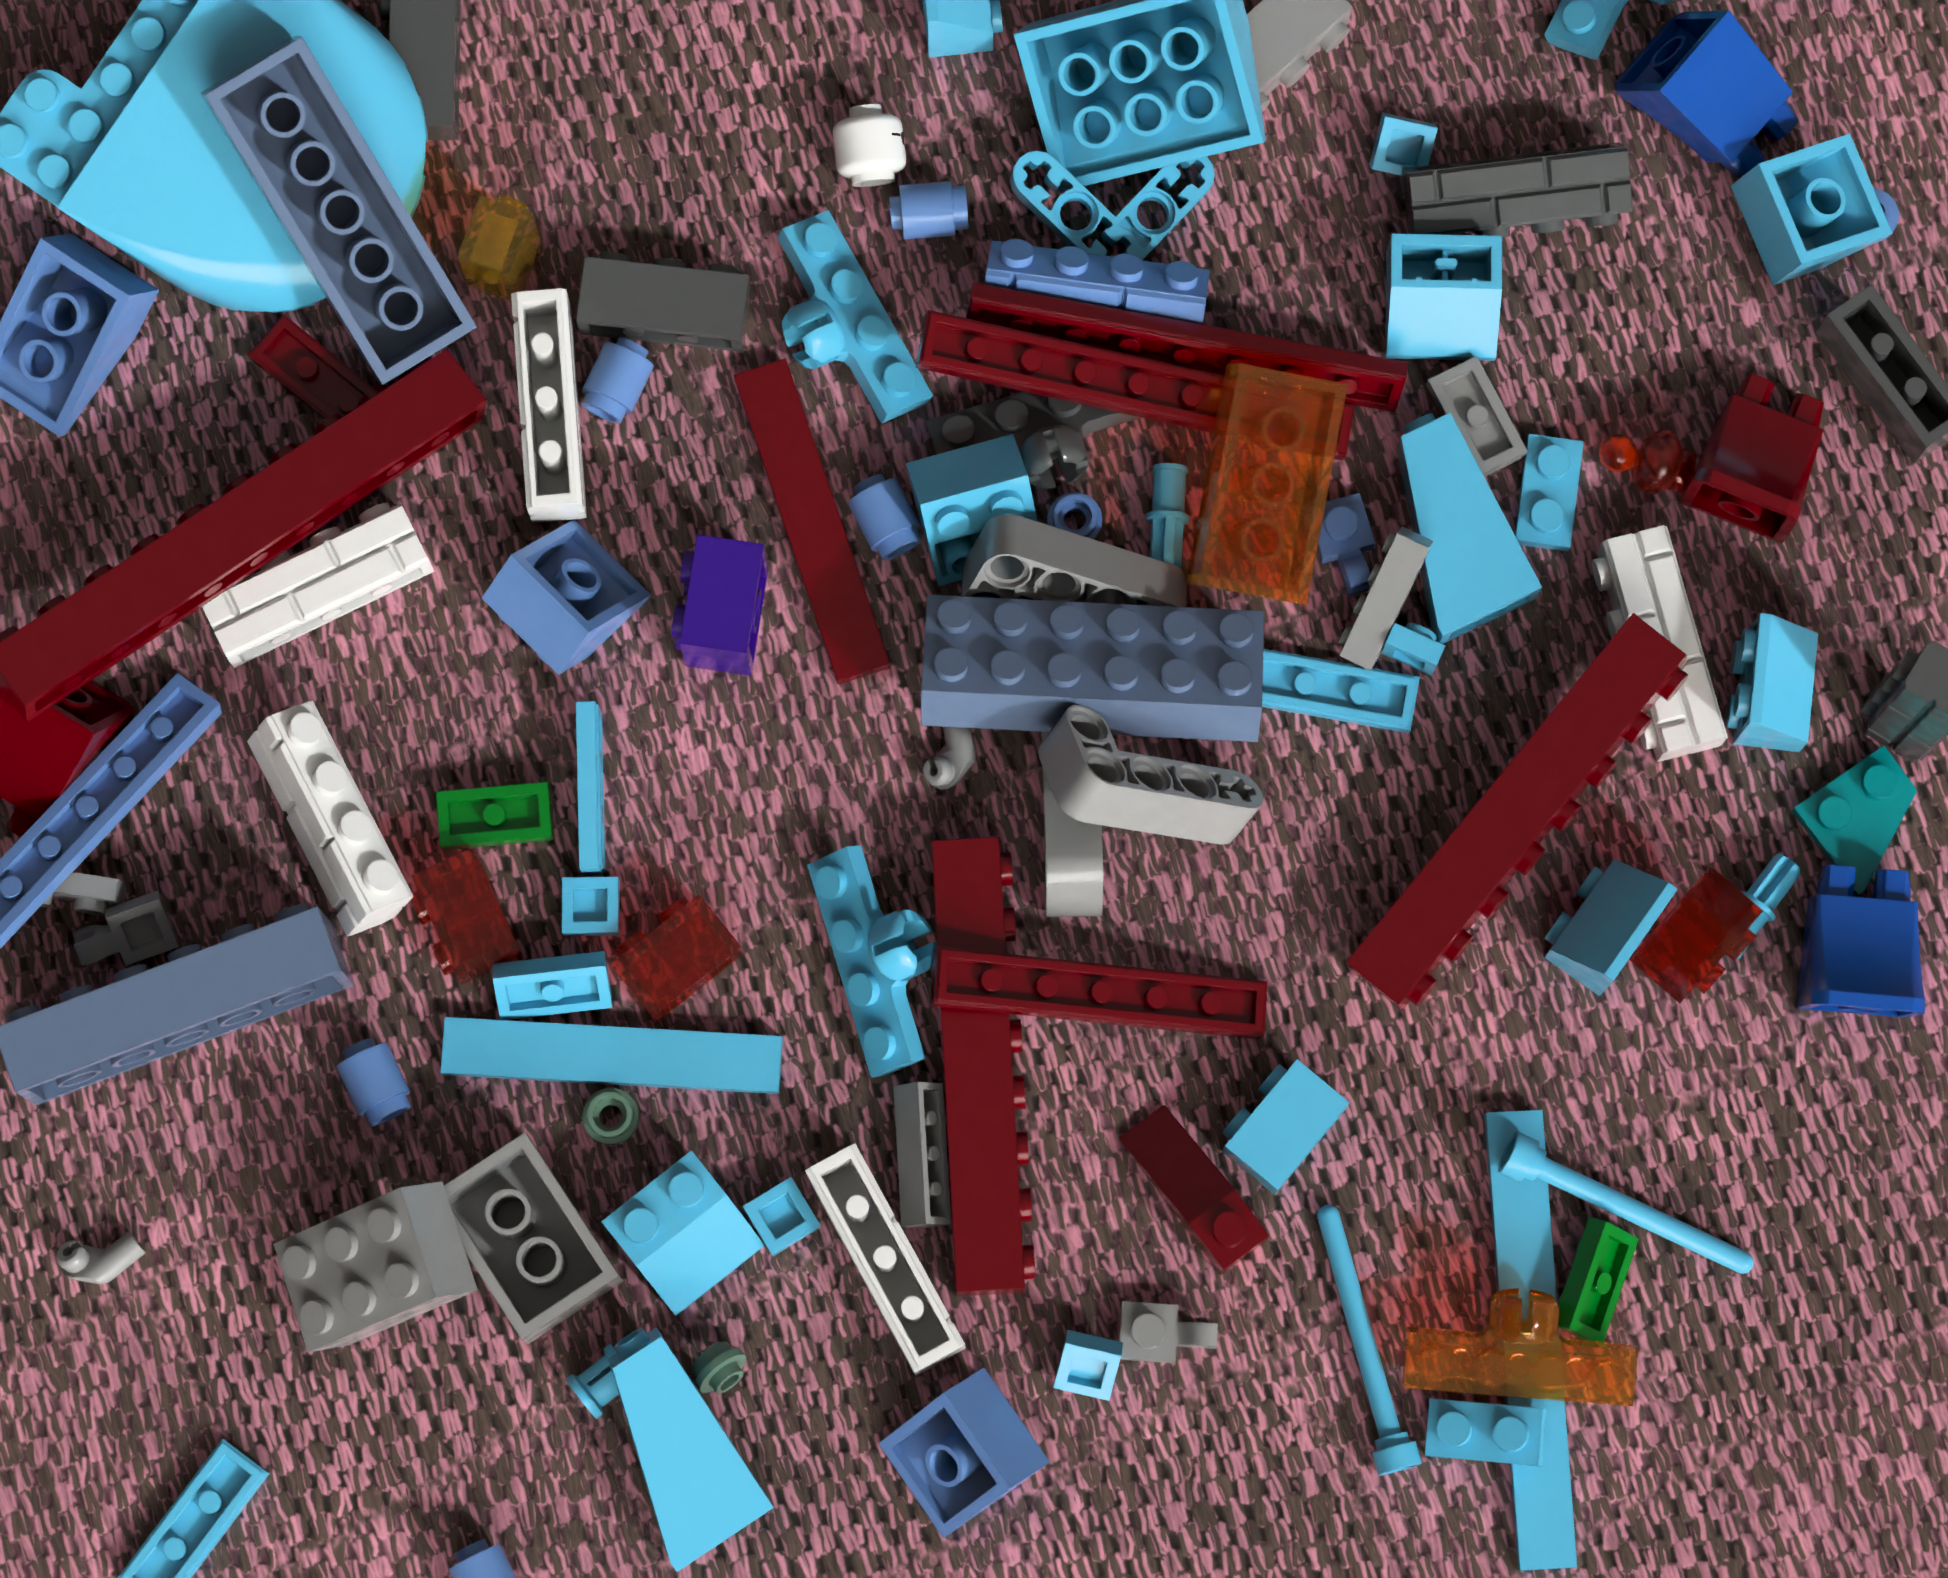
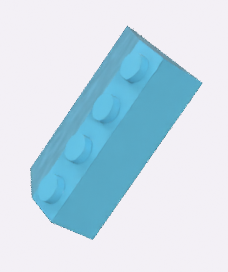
(1142, 84)

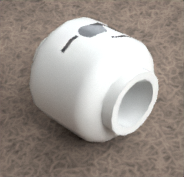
(869, 146)

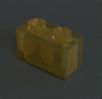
(499, 247)

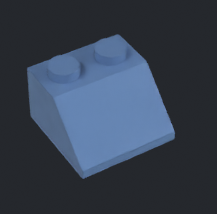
(564, 595)
(963, 1452)

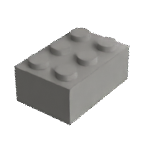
(528, 1239)
(375, 1266)

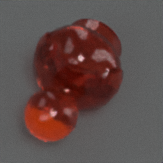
(1655, 465)

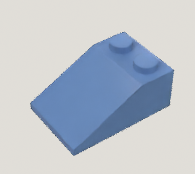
(67, 329)

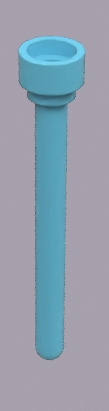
(1526, 1160)
(1393, 1446)

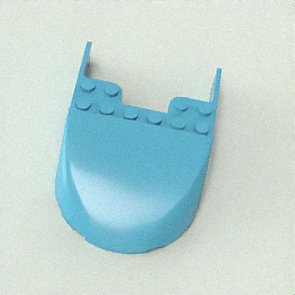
(154, 168)

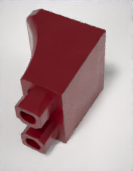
(1757, 461)
(54, 748)

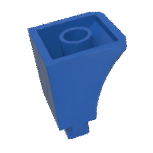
(1710, 88)
(1861, 950)

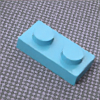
(1548, 492)
(552, 985)
(1485, 1432)

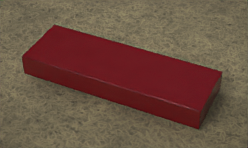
(308, 370)

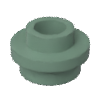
(610, 1098)
(719, 1368)

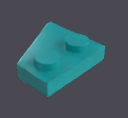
(1858, 814)

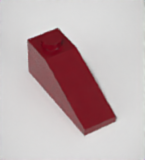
(1194, 1189)

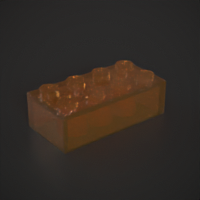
(1266, 483)

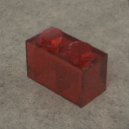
(465, 916)
(1696, 935)
(675, 957)

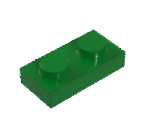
(494, 816)
(1595, 1280)

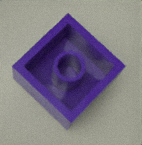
(723, 604)

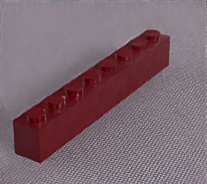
(1518, 812)
(981, 1080)

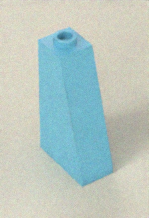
(1475, 558)
(686, 1458)

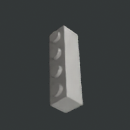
(1386, 597)
(922, 1155)

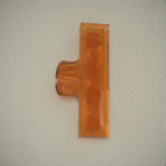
(1520, 1357)

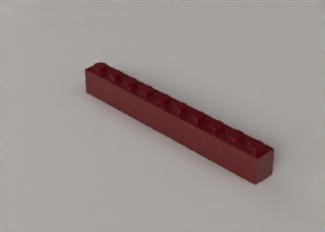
(236, 534)

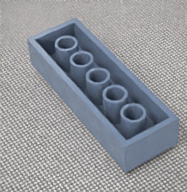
(339, 209)
(1132, 664)
(173, 1004)

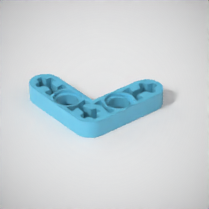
(1123, 227)

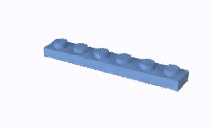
(101, 799)

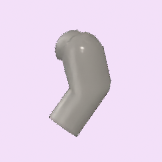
(952, 760)
(97, 1264)

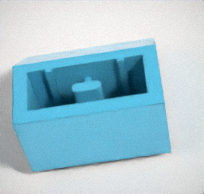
(1443, 296)
(964, 491)
(1774, 684)

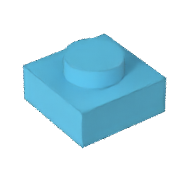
(1402, 144)
(1414, 647)
(590, 906)
(782, 1216)
(1088, 1365)

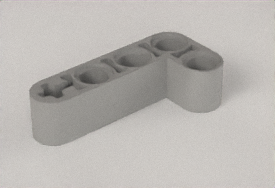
(1052, 564)
(1142, 791)
(1071, 861)

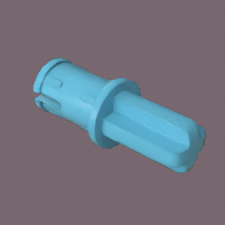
(1168, 513)
(1771, 888)

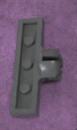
(1042, 426)

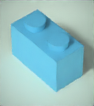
(1284, 1125)

